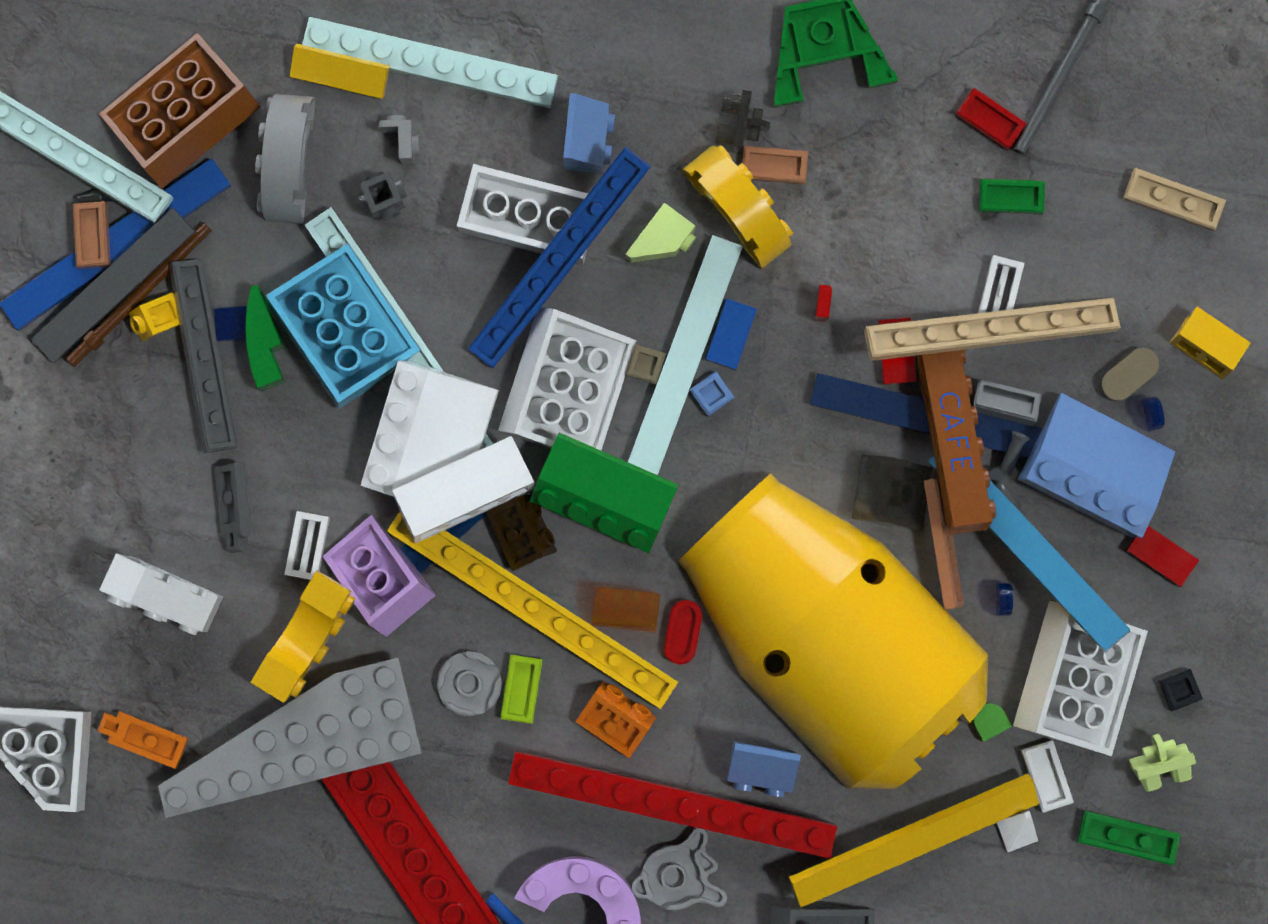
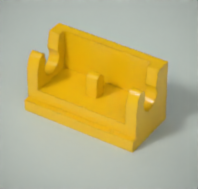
(1210, 343)

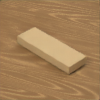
(1174, 199)

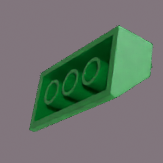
(604, 492)

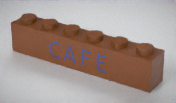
(955, 442)

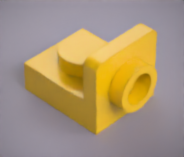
(154, 317)

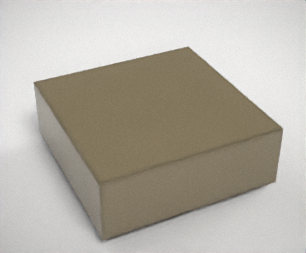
(645, 364)

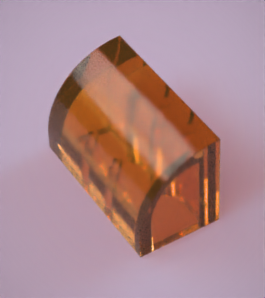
(625, 609)

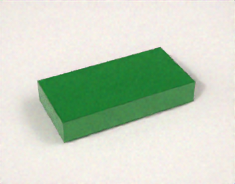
(1011, 196)

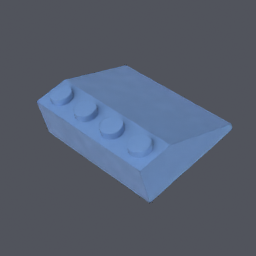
(1098, 467)

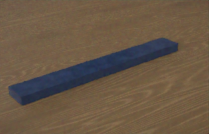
(908, 412)

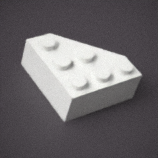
(160, 594)
(47, 754)

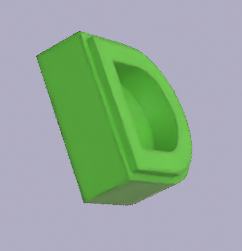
(991, 721)

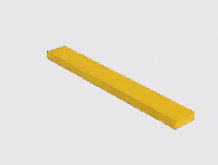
(914, 840)

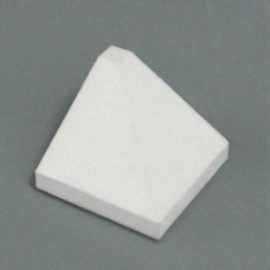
(1017, 831)

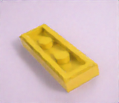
(339, 71)

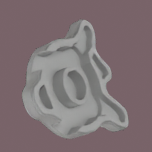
(679, 875)

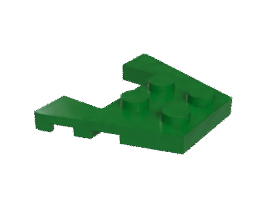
(825, 34)

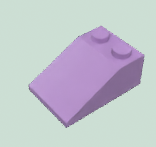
(379, 576)

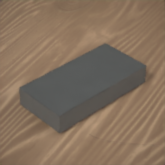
(1006, 402)

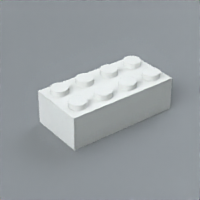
(516, 209)

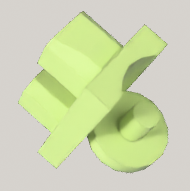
(1162, 758)

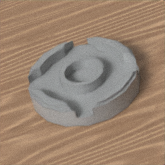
(469, 683)

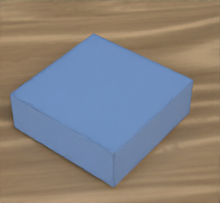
(712, 394)

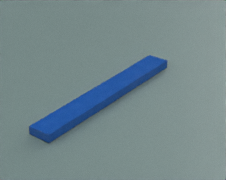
(559, 257)
(66, 279)

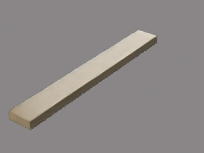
(991, 329)

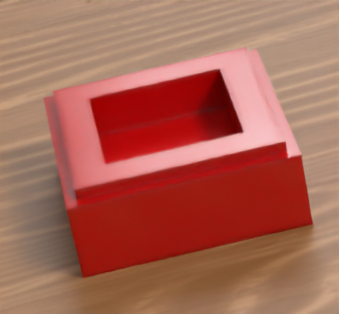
(823, 303)

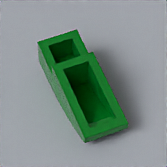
(262, 341)

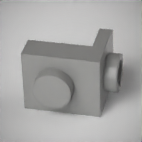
(408, 142)

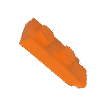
(144, 738)

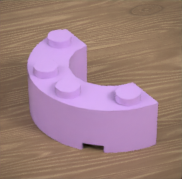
(585, 877)

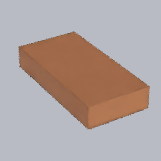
(776, 164)
(91, 235)

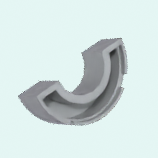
(284, 157)

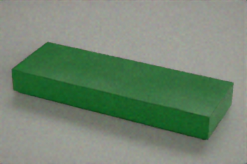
(1128, 838)

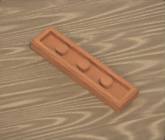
(944, 548)

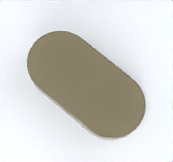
(1129, 374)

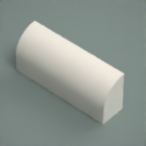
(463, 489)

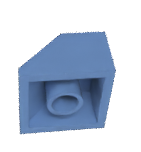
(587, 134)
(763, 768)

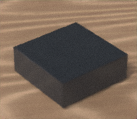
(1180, 690)

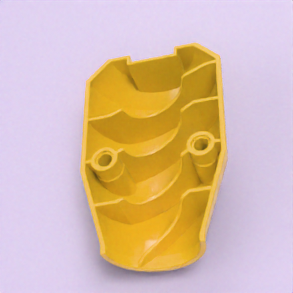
(864, 664)

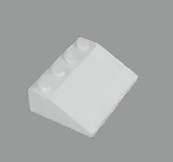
(566, 381)
(426, 425)
(1075, 687)

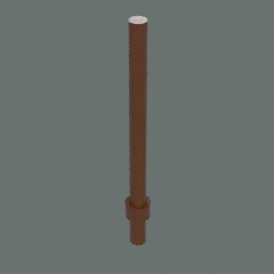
(94, 338)

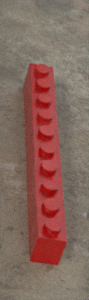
(672, 804)

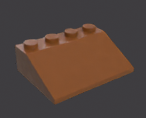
(179, 110)

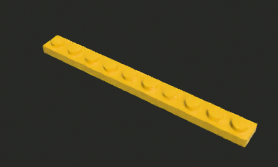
(541, 613)

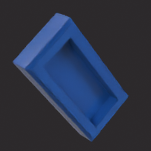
(731, 334)

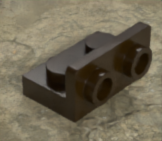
(521, 531)

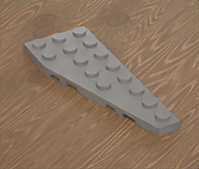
(329, 730)

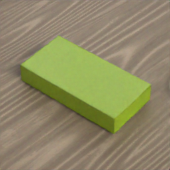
(521, 689)

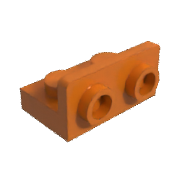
(616, 719)

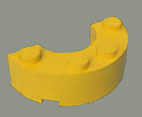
(740, 203)
(304, 637)

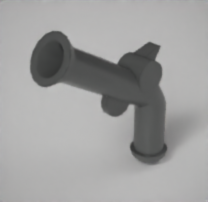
(1007, 470)

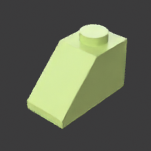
(663, 236)

